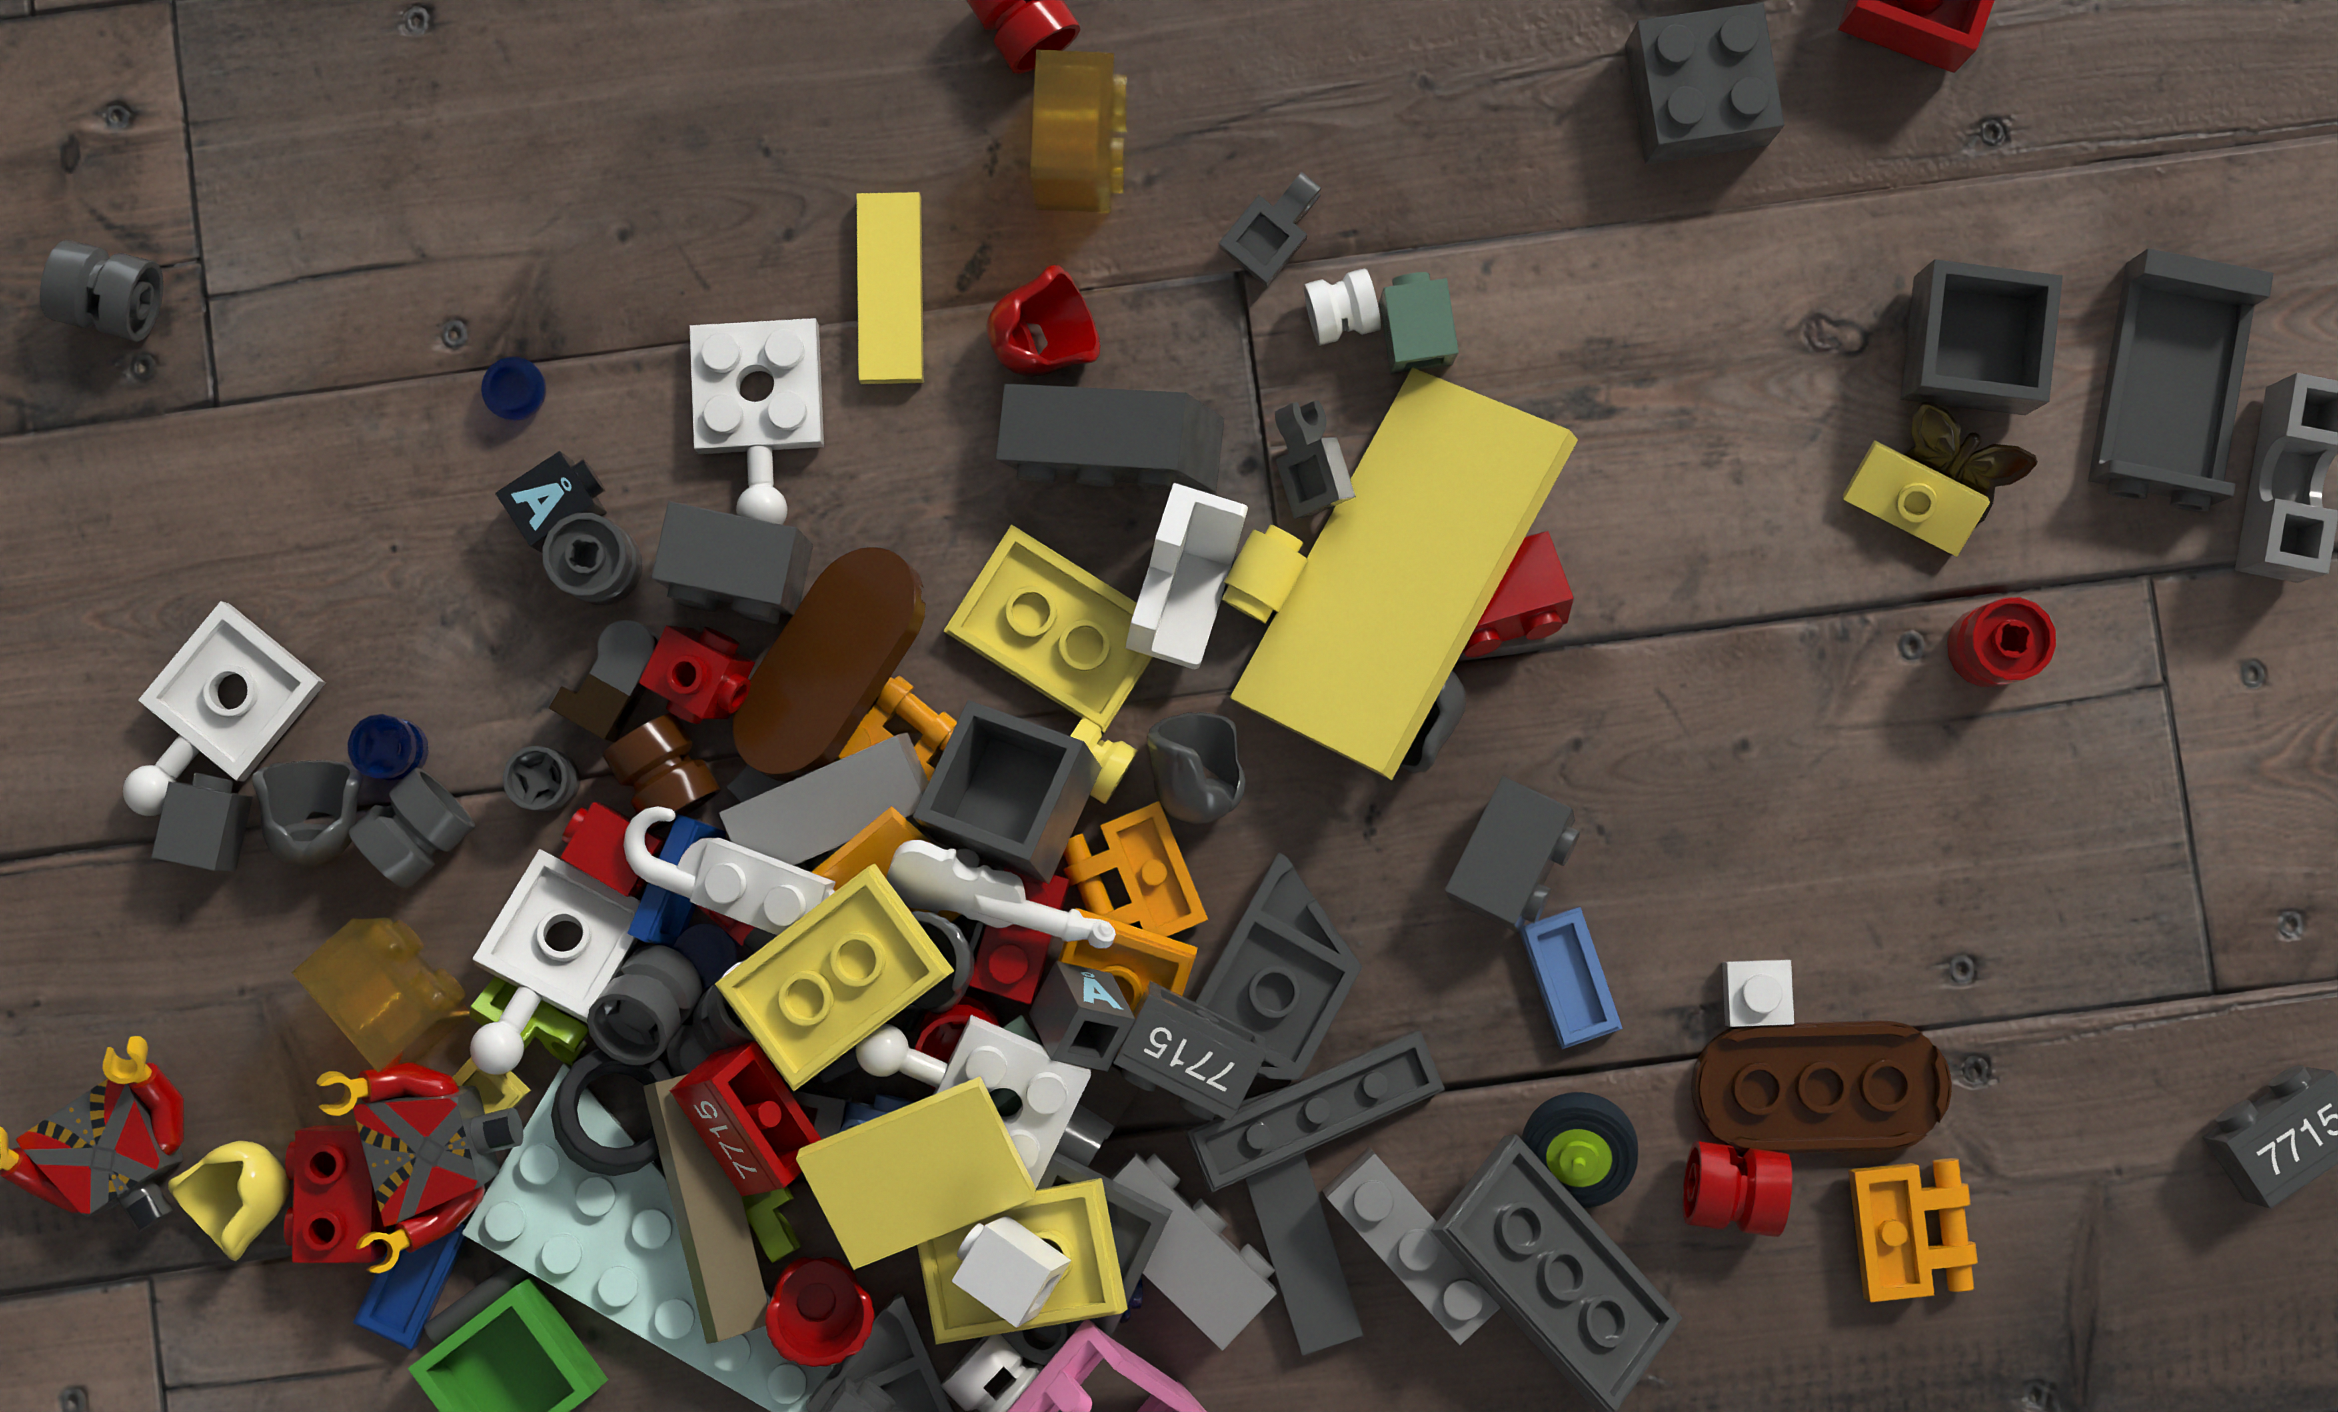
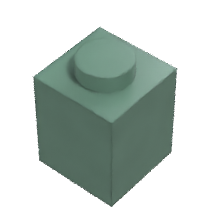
(1418, 323)

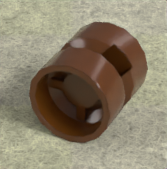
(660, 769)

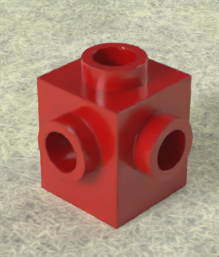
(698, 673)

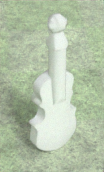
(952, 881)

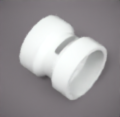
(1342, 306)

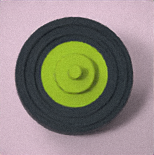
(1584, 1145)

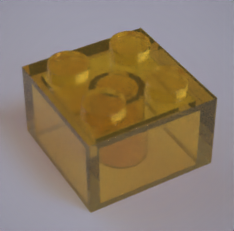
(1074, 124)
(383, 991)

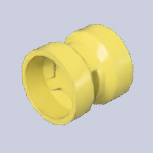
(1113, 757)

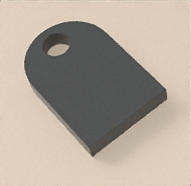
(1136, 1231)

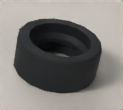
(572, 1136)

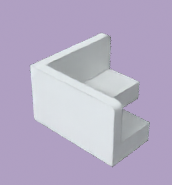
(1186, 576)

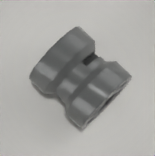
(529, 774)

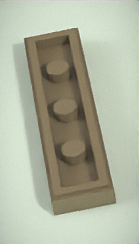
(708, 1222)

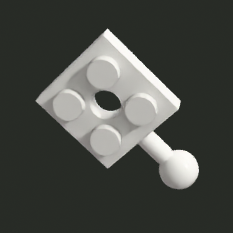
(784, 420)
(189, 703)
(519, 955)
(1003, 1061)

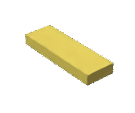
(890, 288)

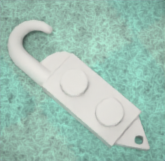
(728, 877)

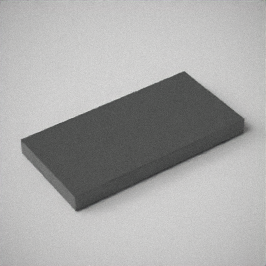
(1557, 1274)

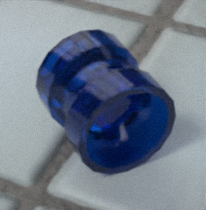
(375, 747)

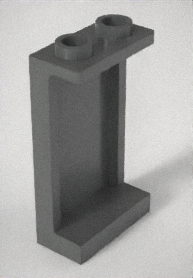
(2175, 378)

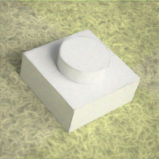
(1758, 993)

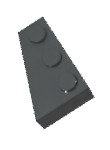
(1110, 436)

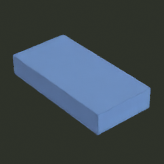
(1570, 978)

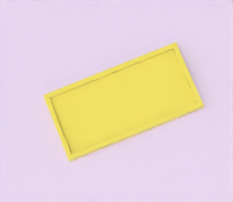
(1404, 571)

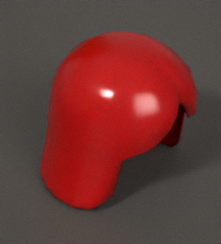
(1063, 317)
(818, 1312)

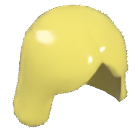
(233, 1194)

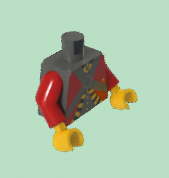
(105, 1144)
(423, 1149)

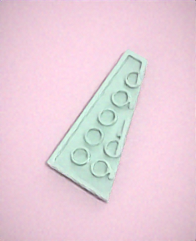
(621, 1252)

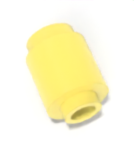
(1264, 573)

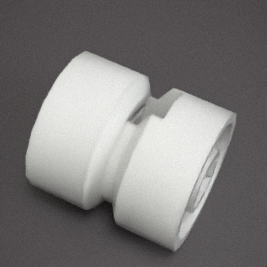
(979, 1366)

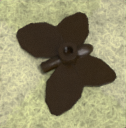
(1940, 448)

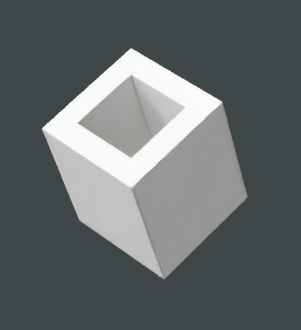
(1009, 1269)

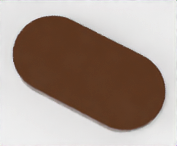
(829, 663)
(1821, 1086)

